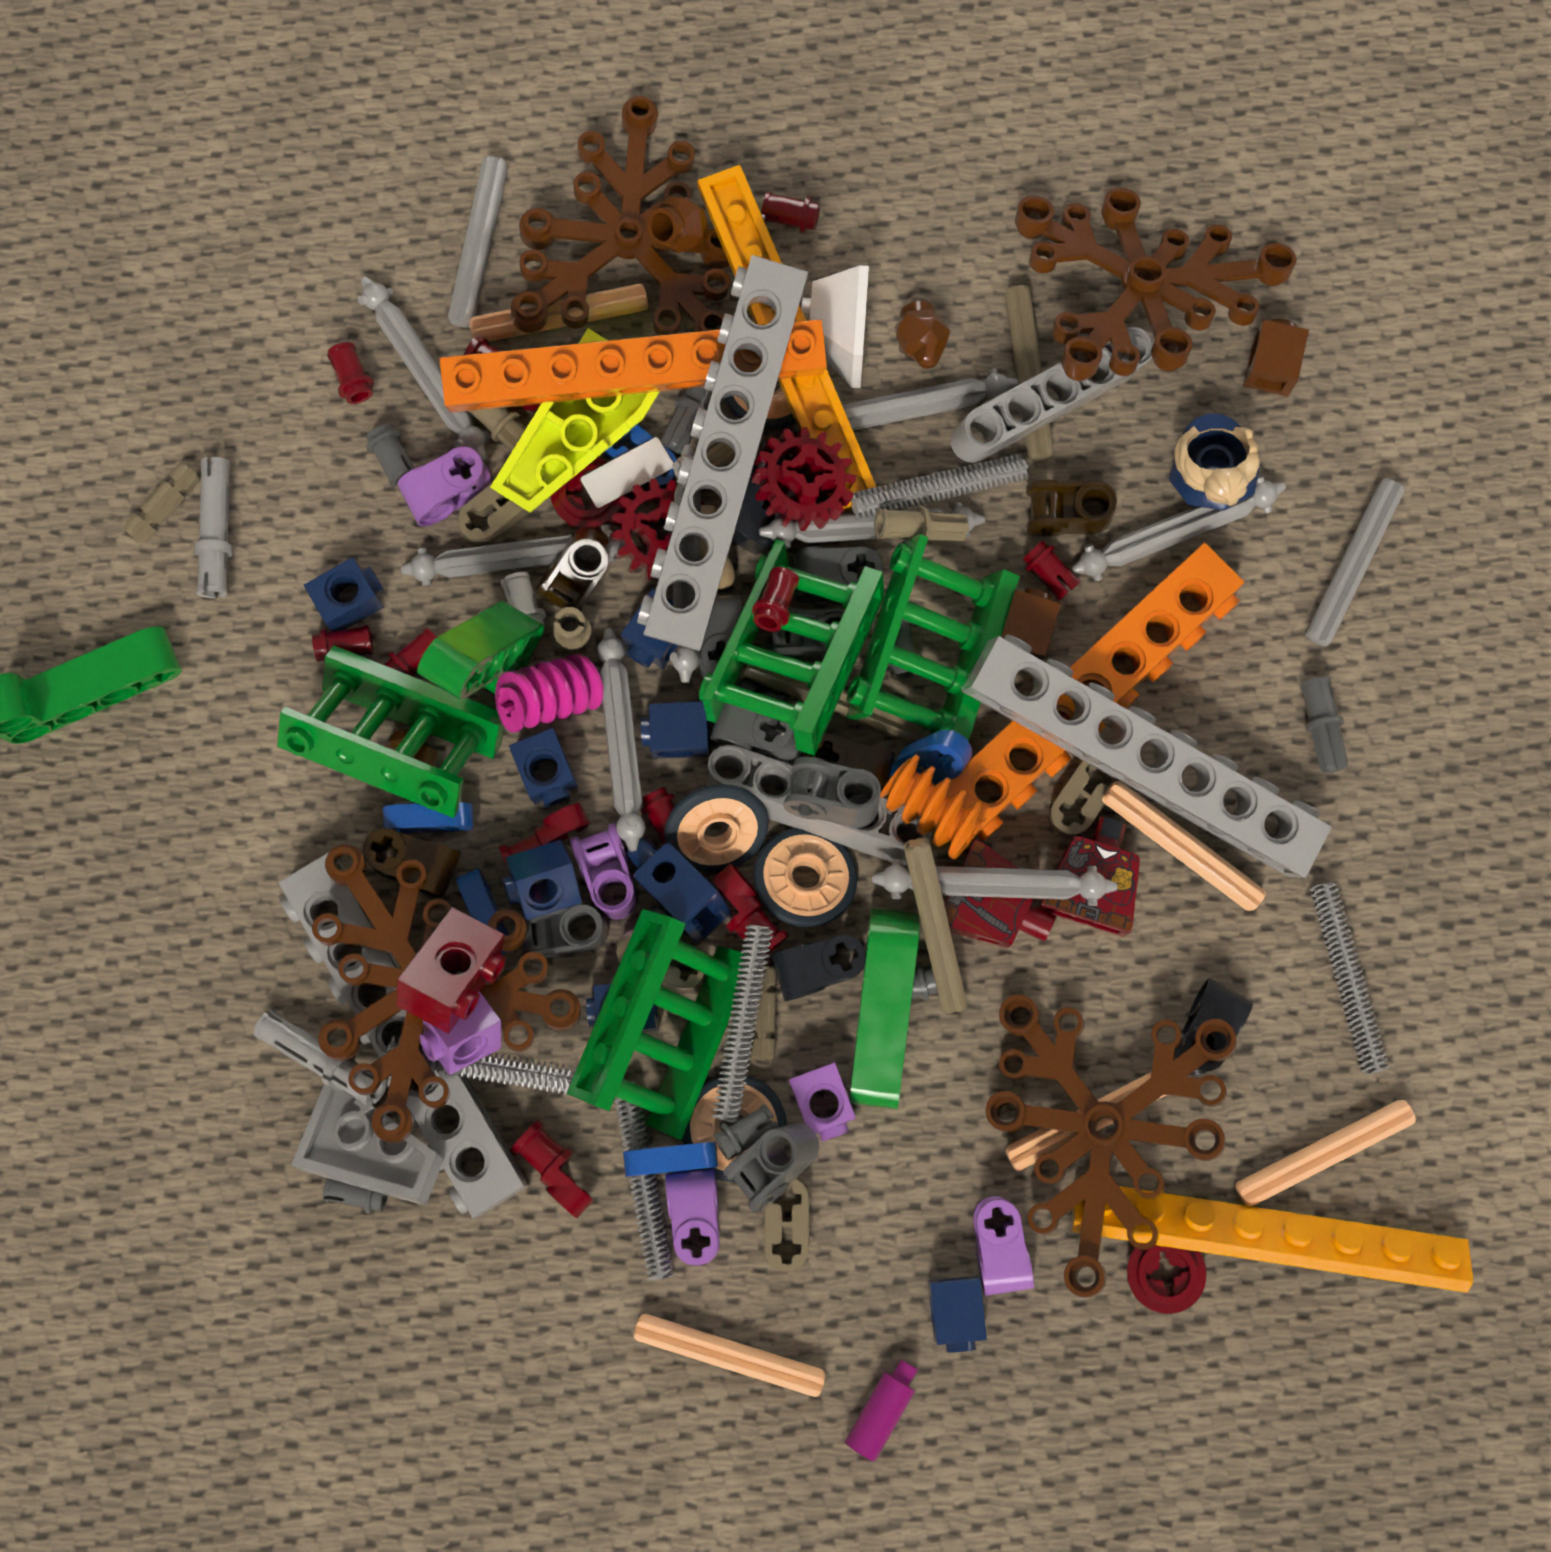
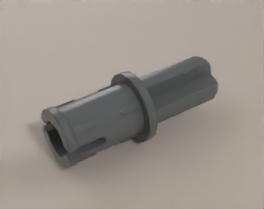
(680, 426)
(1324, 724)

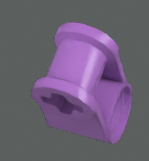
(439, 486)
(602, 864)
(692, 1205)
(1001, 1256)

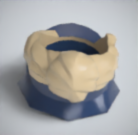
(1215, 463)

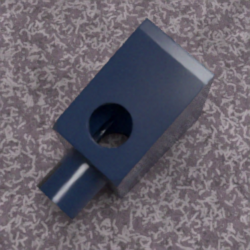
(678, 888)

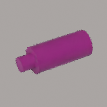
(882, 1411)

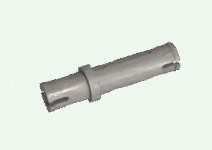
(213, 535)
(306, 1051)

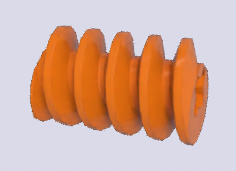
(933, 806)

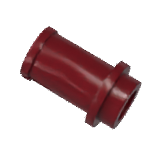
(791, 211)
(353, 382)
(1049, 567)
(772, 609)
(354, 640)
(409, 657)
(658, 807)

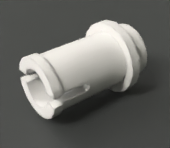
(520, 595)

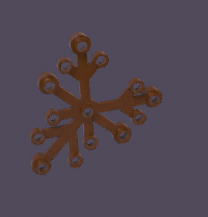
(633, 187)
(1144, 281)
(392, 936)
(1097, 1184)

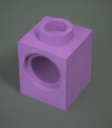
(467, 1040)
(823, 1079)

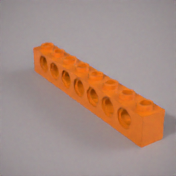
(610, 368)
(1199, 575)

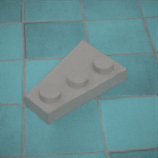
(346, 1149)

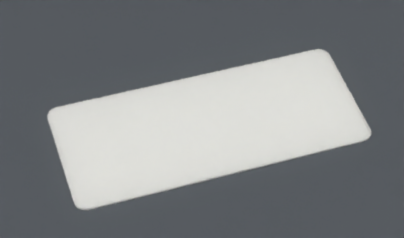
(626, 471)

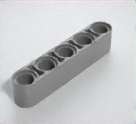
(1036, 405)
(759, 770)

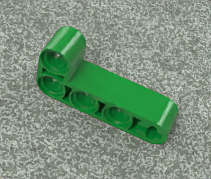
(481, 650)
(85, 685)
(884, 1008)

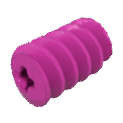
(547, 692)

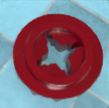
(572, 508)
(1185, 1286)

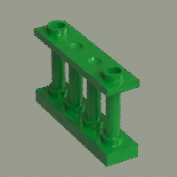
(992, 604)
(824, 678)
(406, 700)
(626, 1011)

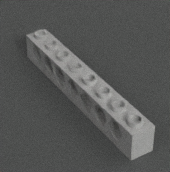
(781, 290)
(1299, 829)
(501, 1176)

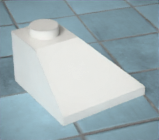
(842, 307)

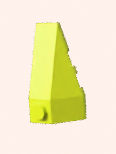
(566, 440)

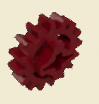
(799, 482)
(639, 524)

